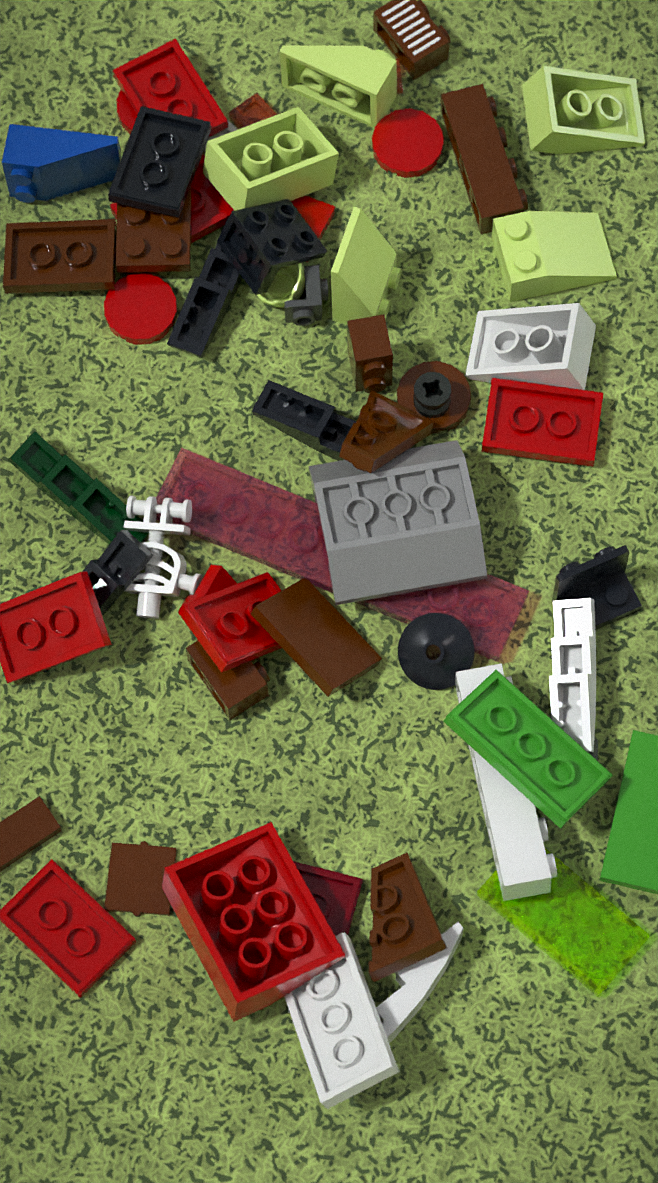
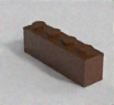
(481, 155)

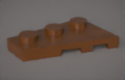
(382, 433)

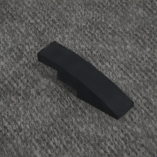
(206, 304)
(303, 418)
(116, 569)

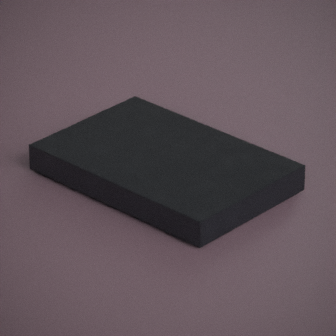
(159, 161)

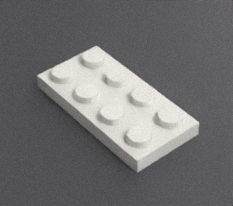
(341, 1030)

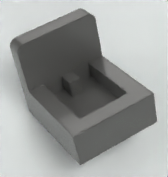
(308, 310)

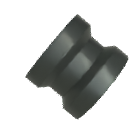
(431, 404)

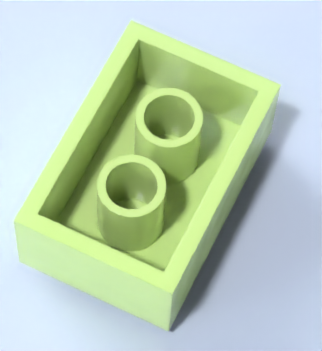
(270, 161)

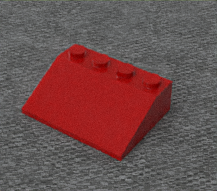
(251, 920)

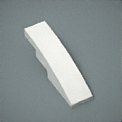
(574, 670)
(416, 985)

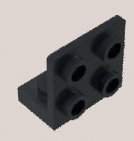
(266, 239)
(603, 581)

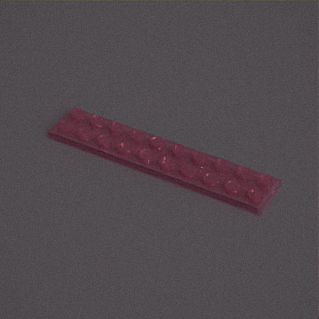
(288, 537)

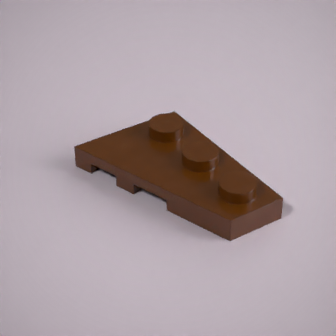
(402, 919)

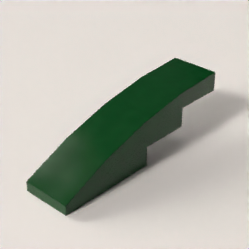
(73, 488)

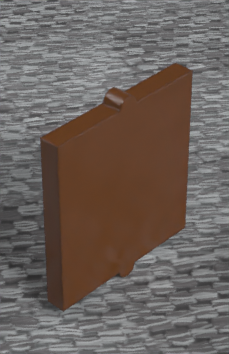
(137, 879)

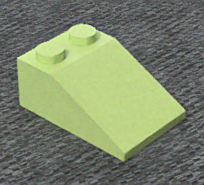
(343, 78)
(581, 111)
(550, 252)
(362, 271)

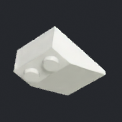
(533, 345)

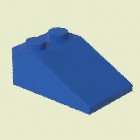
(56, 162)

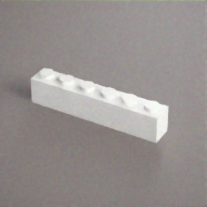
(510, 817)

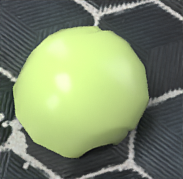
(287, 285)

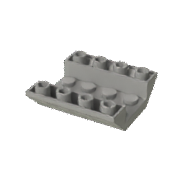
(401, 525)

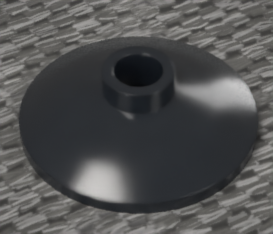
(452, 639)

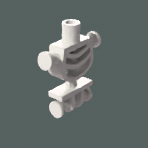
(150, 593)

